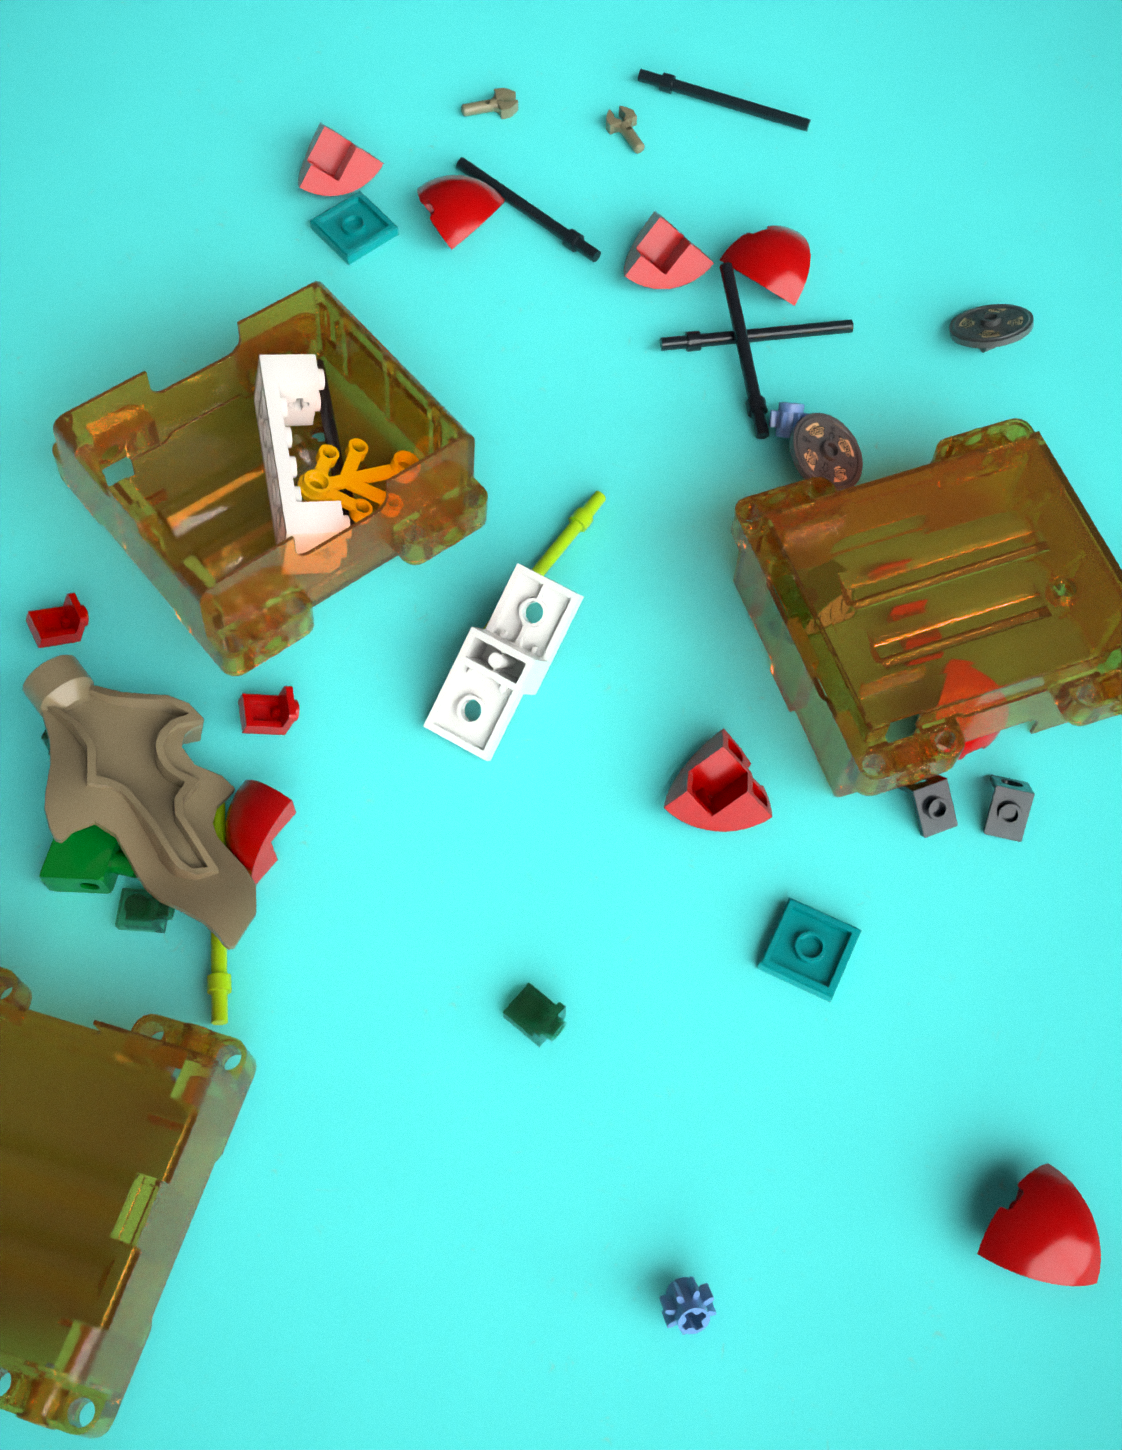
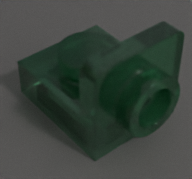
(142, 912)
(536, 1015)

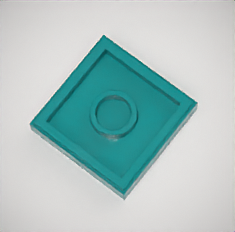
(354, 227)
(809, 949)

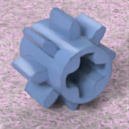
(786, 417)
(687, 1305)

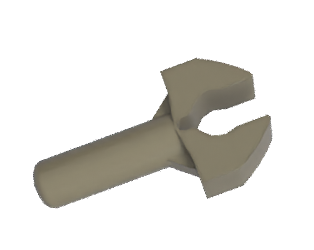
(503, 102)
(624, 126)

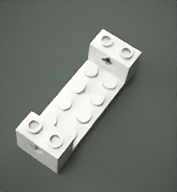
(289, 396)

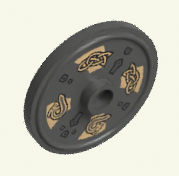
(991, 326)
(826, 449)

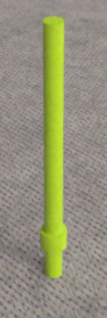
(578, 522)
(219, 981)

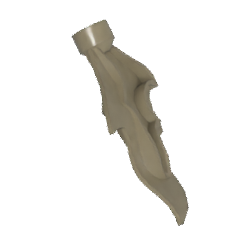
(125, 770)

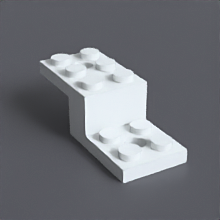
(503, 662)

